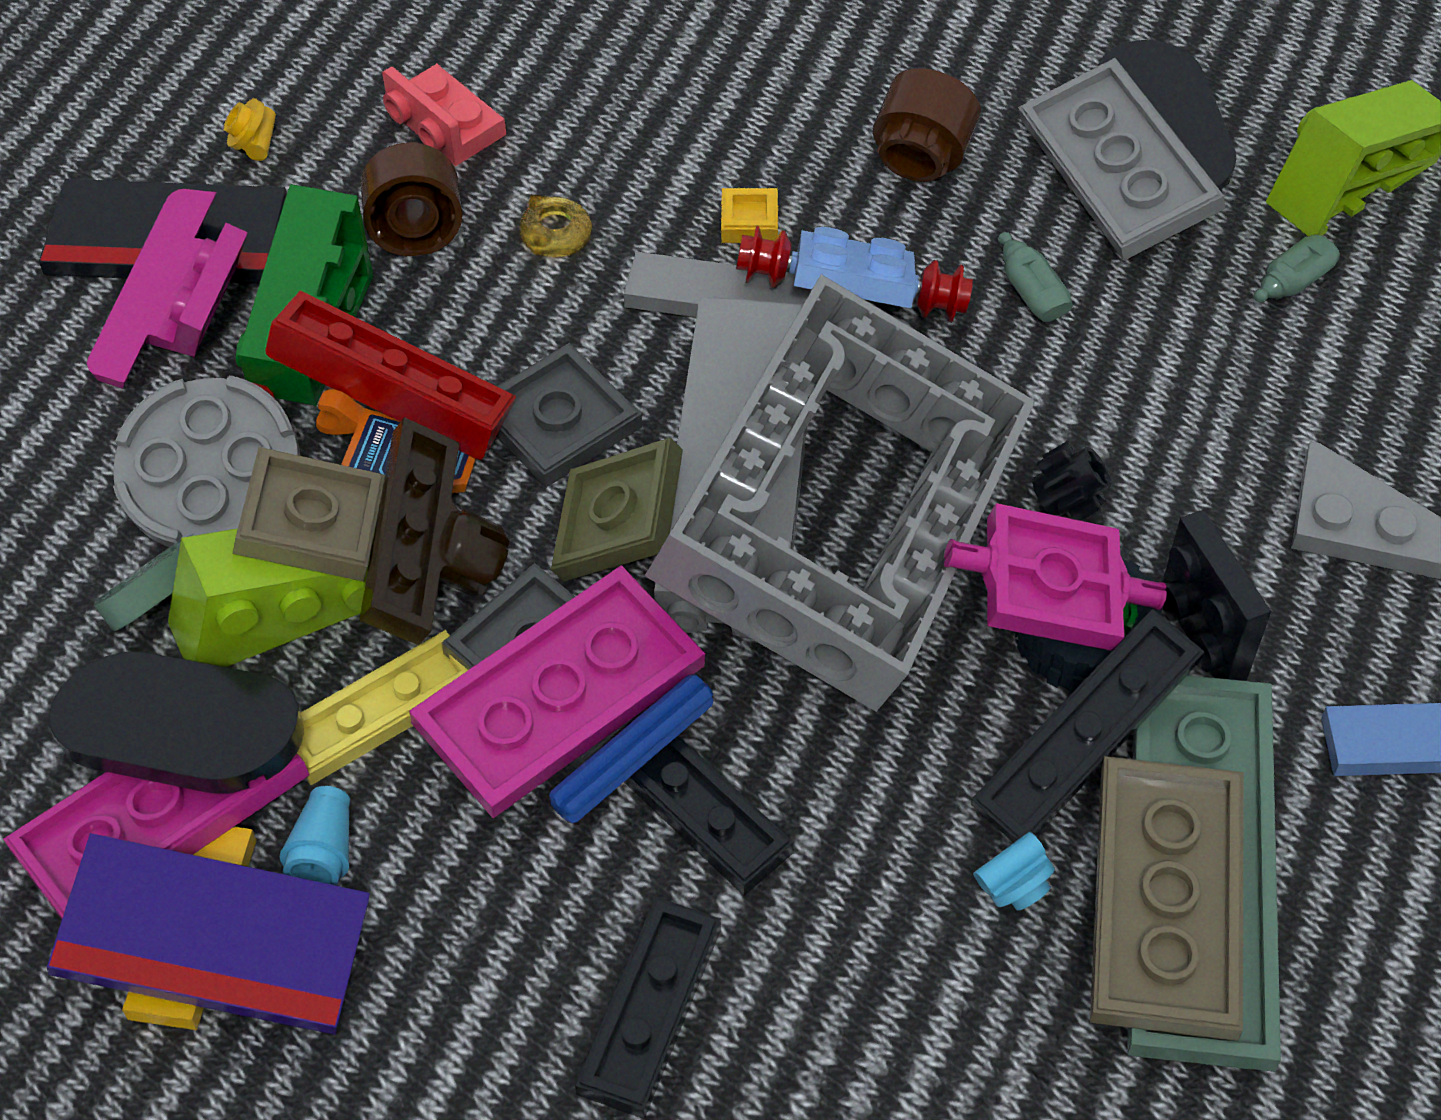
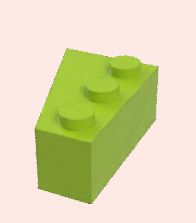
(242, 606)

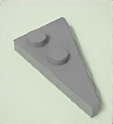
(1363, 519)

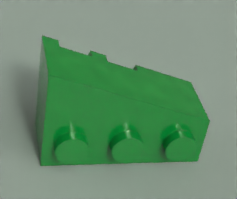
(316, 251)

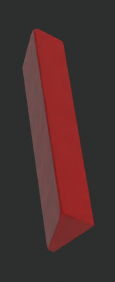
(387, 373)

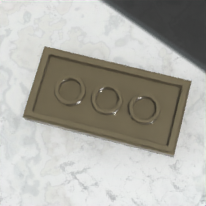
(1169, 899)

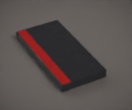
(106, 223)

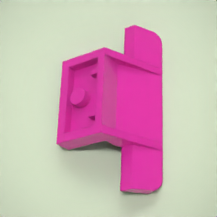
(169, 289)

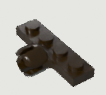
(425, 537)

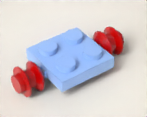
(871, 271)

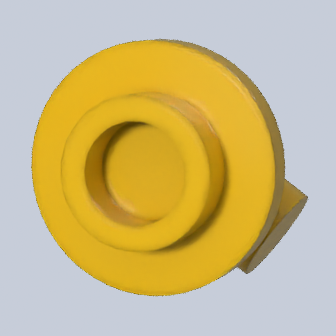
(250, 128)

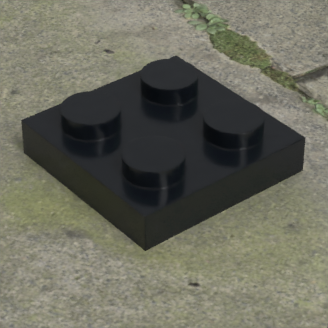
(1214, 599)

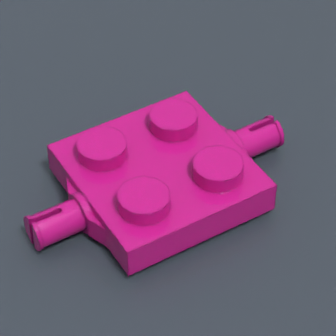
(1054, 577)

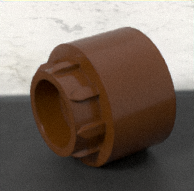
(925, 124)
(411, 199)

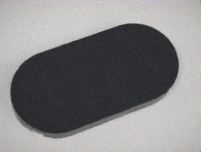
(1183, 98)
(177, 721)

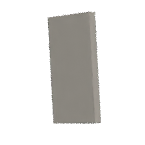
(1121, 159)

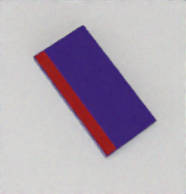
(209, 934)

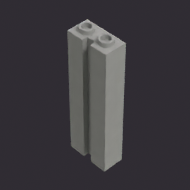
(726, 361)

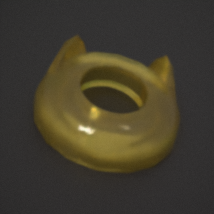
(554, 241)

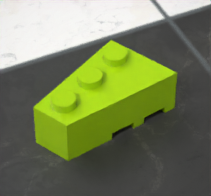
(1354, 150)

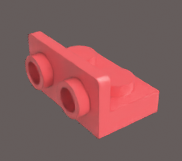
(442, 112)

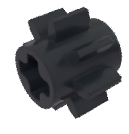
(1071, 482)

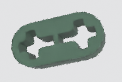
(140, 590)

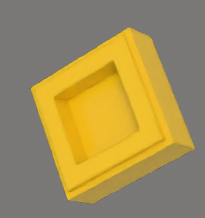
(745, 209)

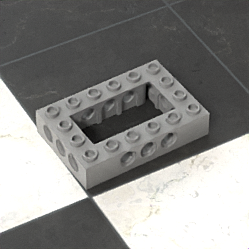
(787, 602)

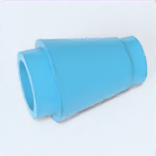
(319, 838)

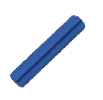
(631, 748)

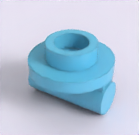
(1017, 874)

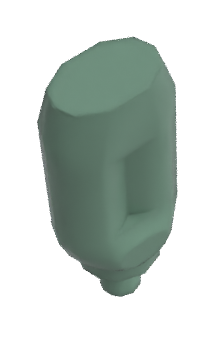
(1298, 268)
(1034, 280)

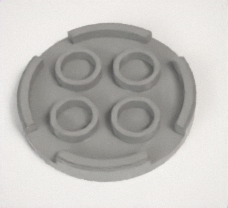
(192, 454)

